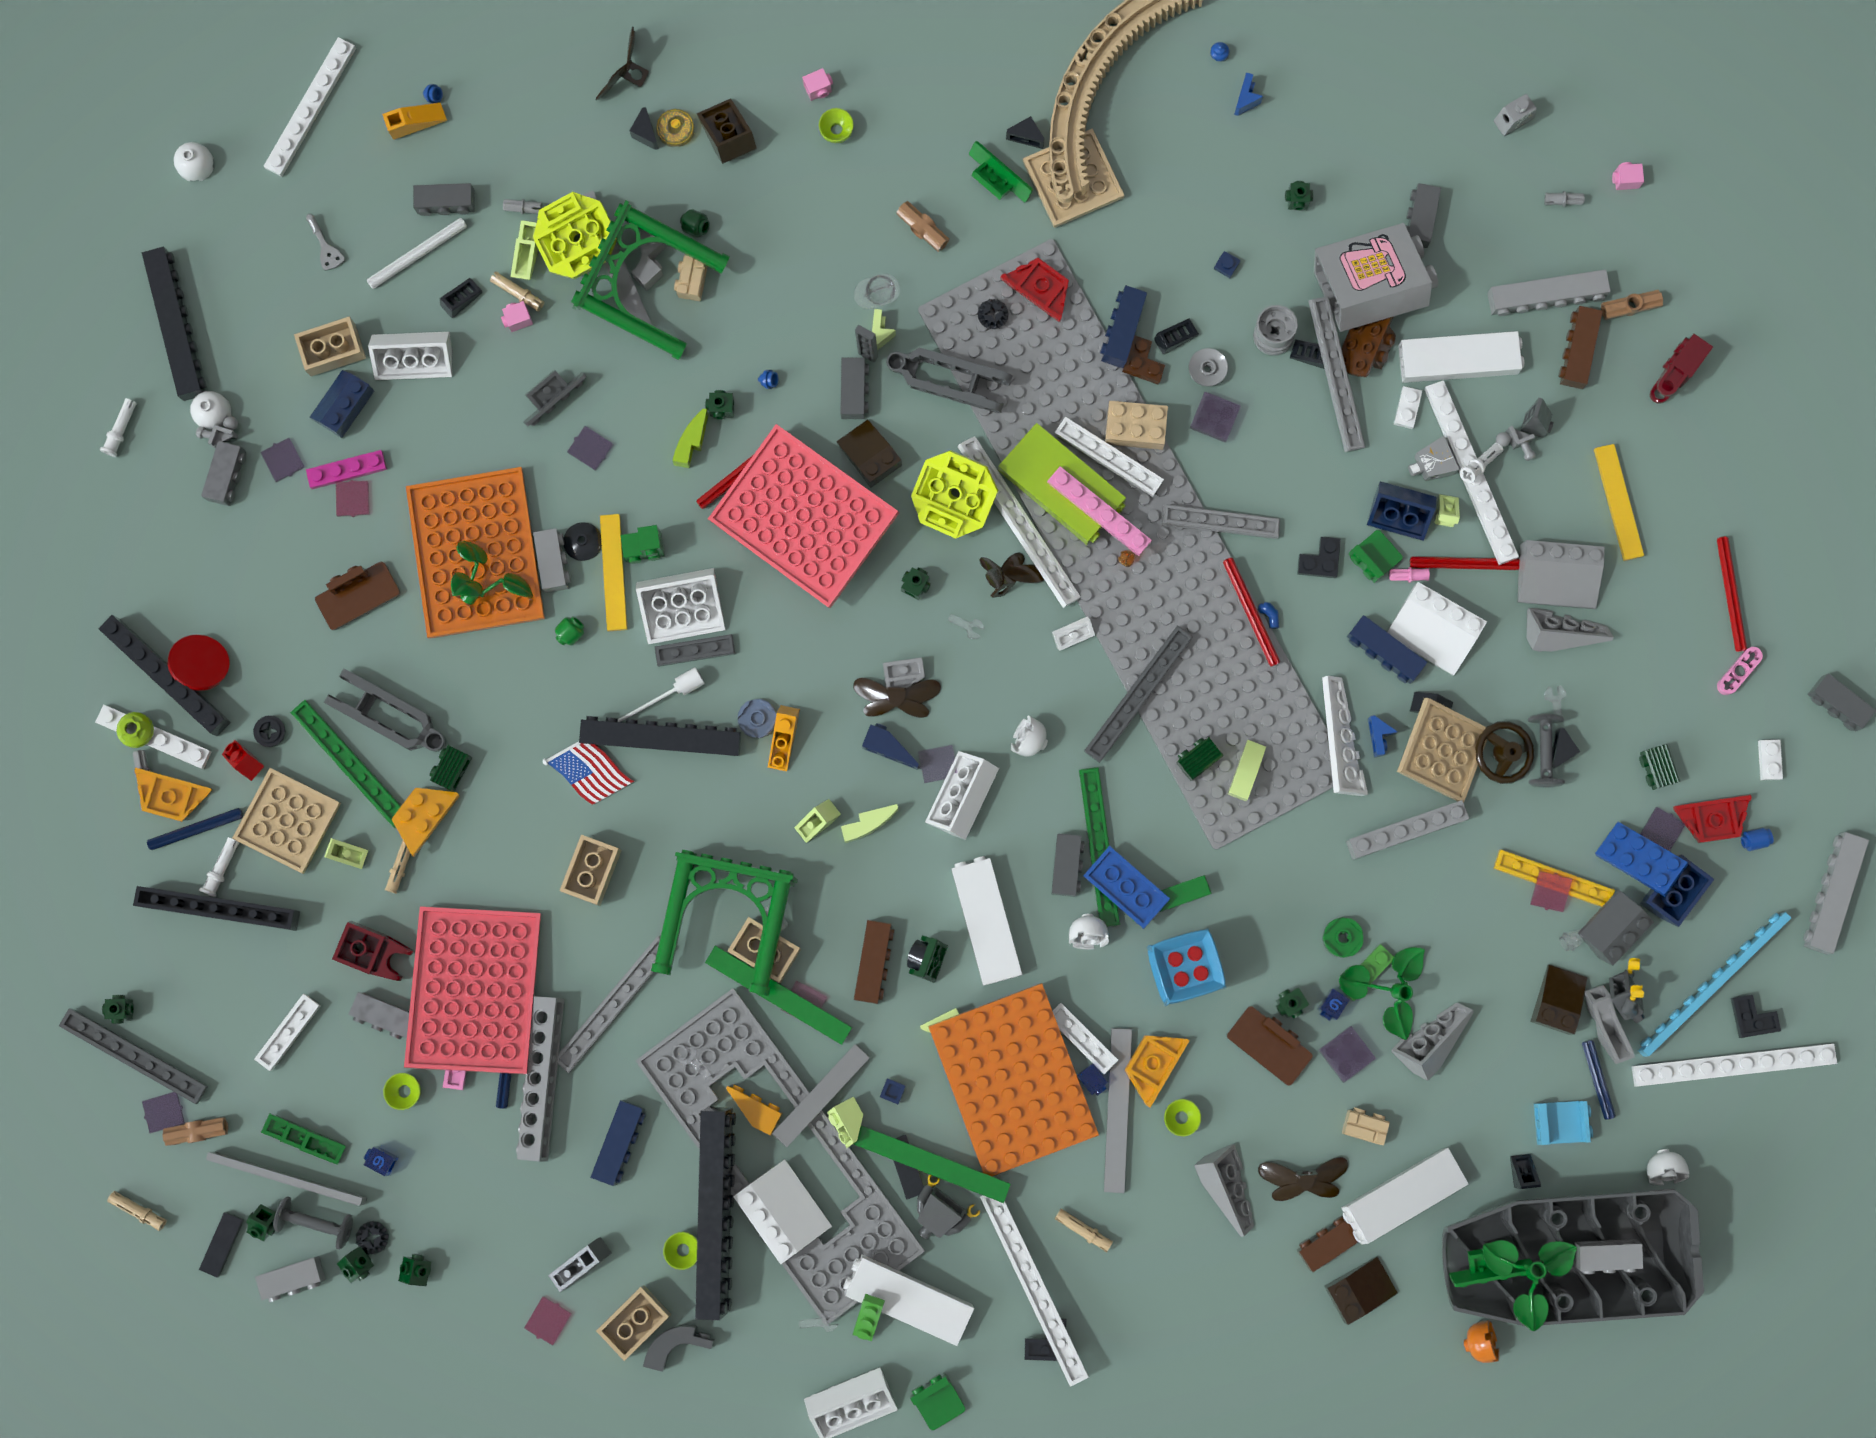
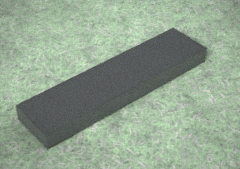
(866, 343)
(694, 650)

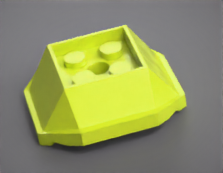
(559, 225)
(942, 510)

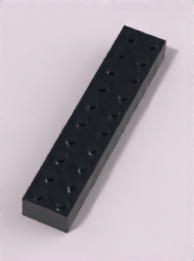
(715, 1213)

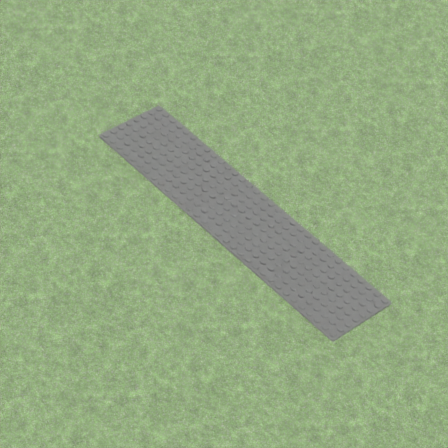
(1222, 677)

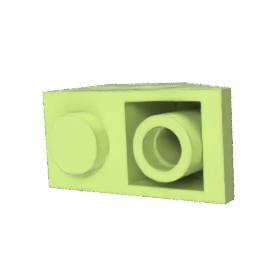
(847, 1120)

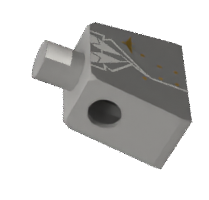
(1518, 113)
(1434, 461)

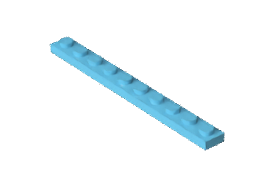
(1707, 989)

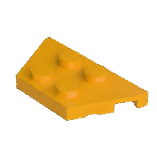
(168, 795)
(421, 815)
(1153, 1064)

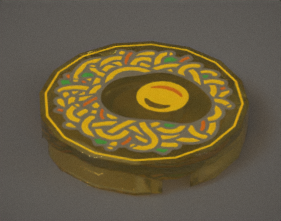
(675, 128)

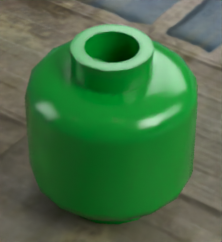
(569, 631)

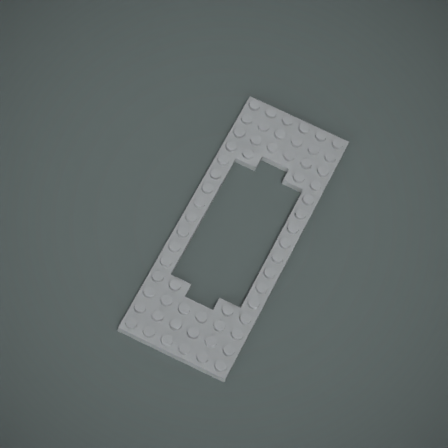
(730, 1038)

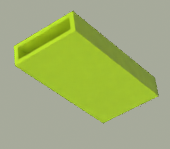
(1034, 463)

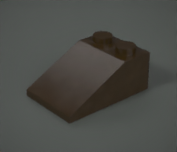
(727, 131)
(869, 453)
(1560, 1000)
(1361, 1290)

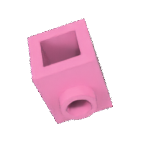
(817, 84)
(1628, 176)
(516, 316)

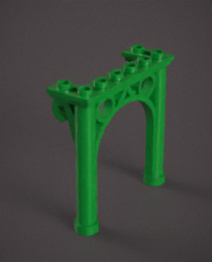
(621, 317)
(771, 924)

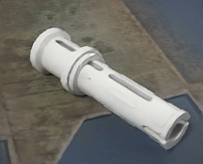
(115, 436)
(1492, 452)
(215, 876)

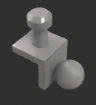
(219, 433)
(1517, 439)

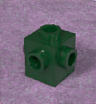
(1298, 196)
(720, 404)
(915, 589)
(1298, 1000)
(118, 1009)
(261, 1223)
(355, 1265)
(415, 1270)

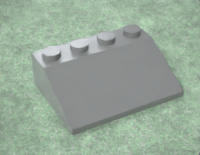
(1560, 574)

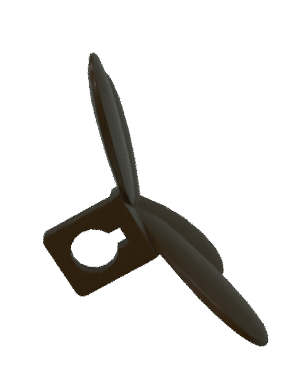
(624, 70)
(1009, 573)
(887, 698)
(1294, 1183)

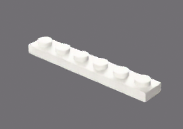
(1109, 456)
(160, 740)

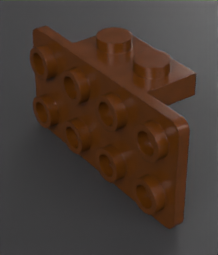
(1368, 347)
(356, 594)
(1270, 1045)

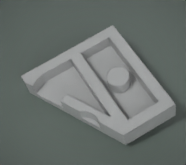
(903, 672)

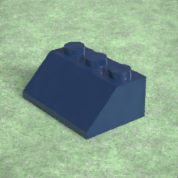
(342, 403)
(1402, 511)
(1681, 897)

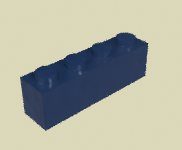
(1124, 326)
(1386, 649)
(618, 1143)

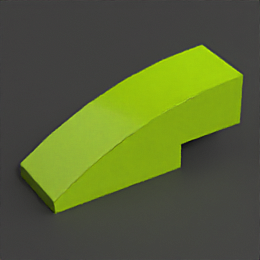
(691, 440)

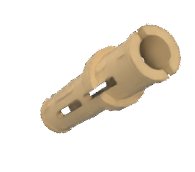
(517, 291)
(391, 885)
(144, 1214)
(1090, 1234)

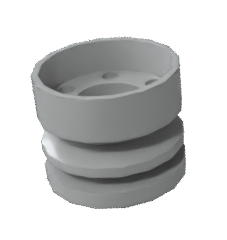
(1275, 320)

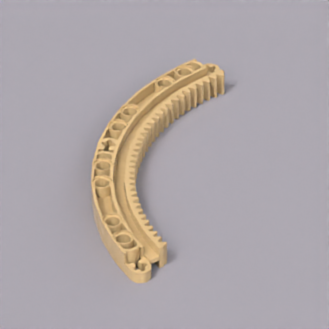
(1070, 120)

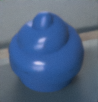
(1219, 51)
(433, 93)
(769, 379)

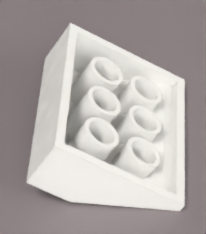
(680, 606)
(1436, 628)
(782, 1211)

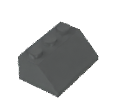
(1615, 928)

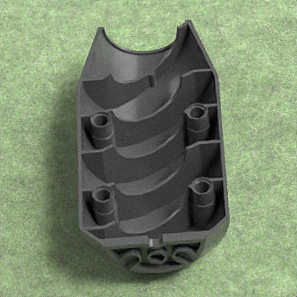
(1656, 1218)

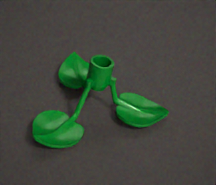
(469, 589)
(1409, 966)
(1556, 1257)

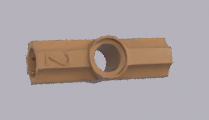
(922, 226)
(1642, 302)
(195, 1131)

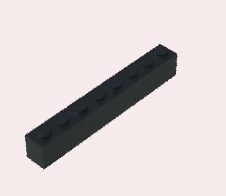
(173, 323)
(158, 671)
(660, 737)
(216, 908)

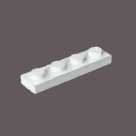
(287, 1032)
(1084, 1039)

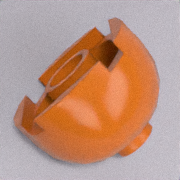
(1482, 1342)

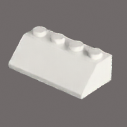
(411, 355)
(962, 795)
(850, 1404)

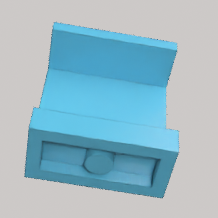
(1562, 1122)

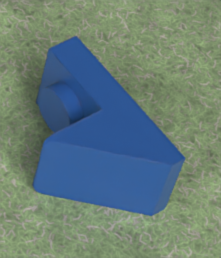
(1247, 99)
(1377, 731)

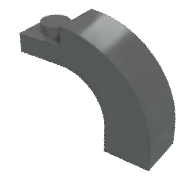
(658, 1352)

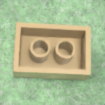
(329, 346)
(1136, 425)
(590, 870)
(747, 945)
(633, 1322)

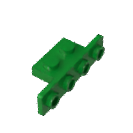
(996, 175)
(1480, 1273)

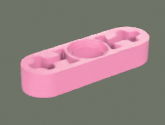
(1744, 657)

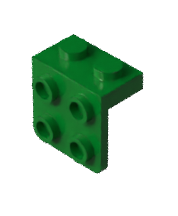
(1375, 556)
(937, 1401)

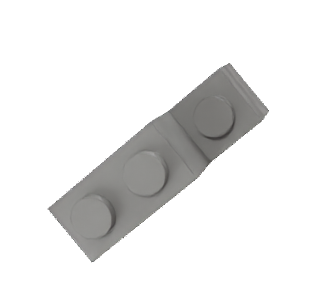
(648, 271)
(1607, 1024)

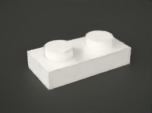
(1407, 407)
(1073, 633)
(1770, 760)

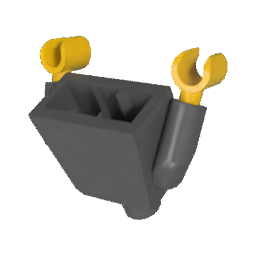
(1627, 995)
(940, 1213)

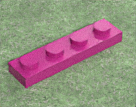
(346, 469)

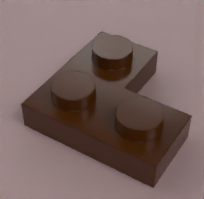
(1139, 365)

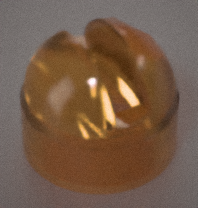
(1126, 558)

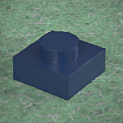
(1227, 264)
(892, 1091)

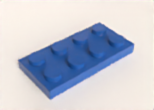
(1641, 859)
(1126, 887)

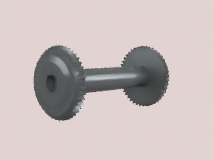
(1546, 752)
(285, 1214)

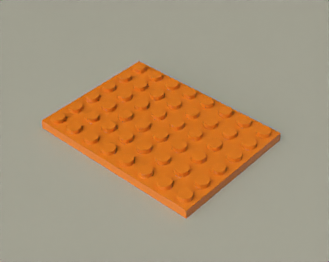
(495, 516)
(1013, 1080)

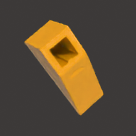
(413, 119)
(783, 737)
(758, 1114)

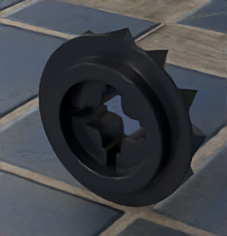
(987, 320)
(264, 724)
(376, 1229)

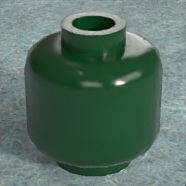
(694, 223)

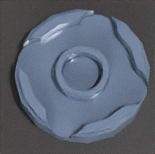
(757, 718)

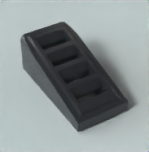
(456, 292)
(1166, 343)
(1302, 358)

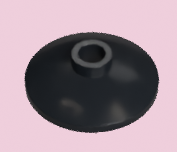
(587, 549)

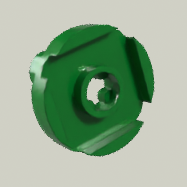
(1331, 938)

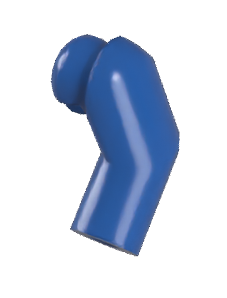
(1268, 609)

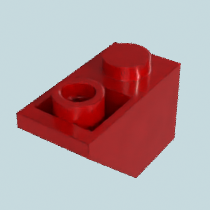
(242, 760)

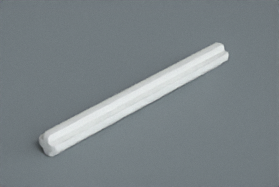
(416, 253)

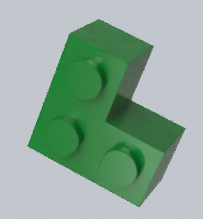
(643, 545)

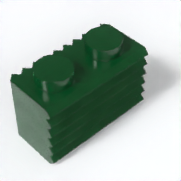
(1199, 758)
(1659, 767)
(450, 768)

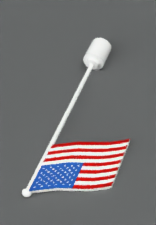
(590, 768)

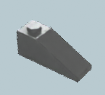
(1538, 419)
(580, 1264)

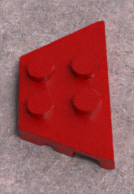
(1040, 285)
(1715, 818)

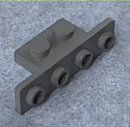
(549, 392)

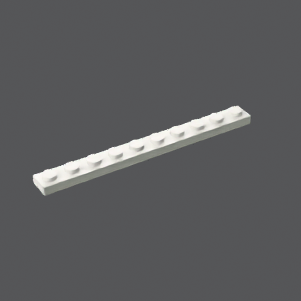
(1479, 489)
(1024, 528)
(1734, 1065)
(1035, 1290)

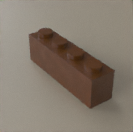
(1581, 347)
(872, 962)
(1327, 1244)

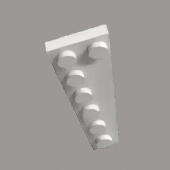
(1344, 759)

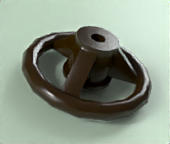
(1505, 752)

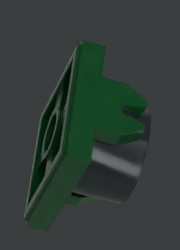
(926, 958)

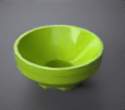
(836, 117)
(144, 730)
(392, 1095)
(1193, 1117)
(671, 1254)

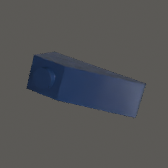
(883, 743)

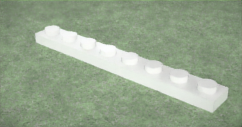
(310, 107)

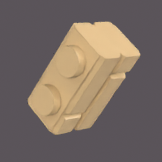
(691, 279)
(1365, 1127)

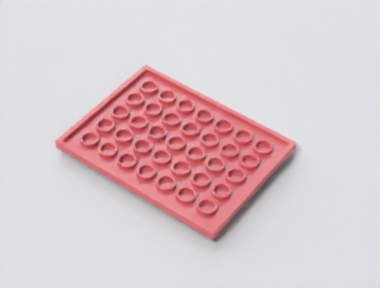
(803, 516)
(472, 990)

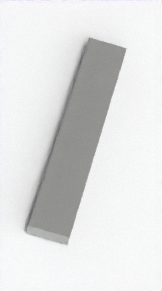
(1220, 521)
(820, 1095)

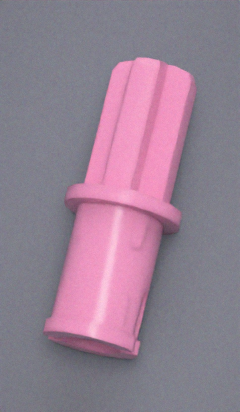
(1409, 574)

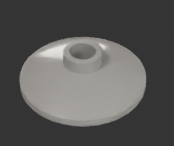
(1208, 358)

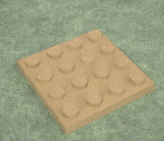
(1102, 183)
(1442, 750)
(286, 820)

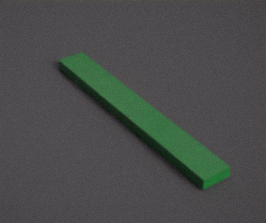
(346, 760)
(1097, 836)
(781, 996)
(932, 1164)

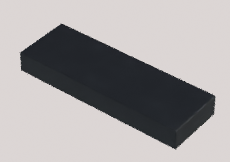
(908, 1176)
(221, 1244)

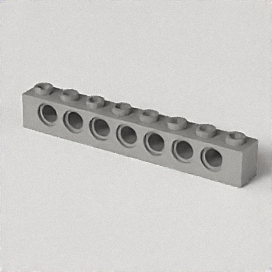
(546, 1088)

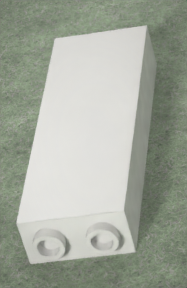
(1460, 357)
(986, 921)
(1404, 1196)
(909, 1299)

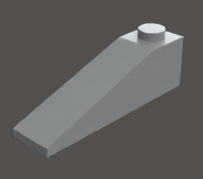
(1557, 633)
(1429, 1047)
(1223, 1181)

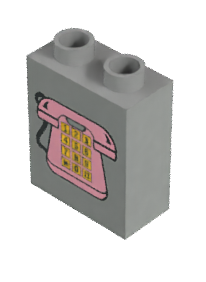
(1374, 276)

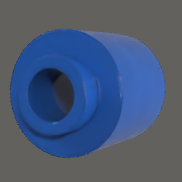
(1757, 839)

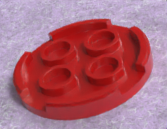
(198, 662)

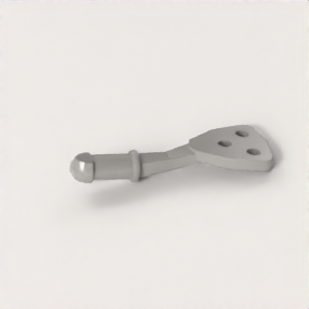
(325, 248)

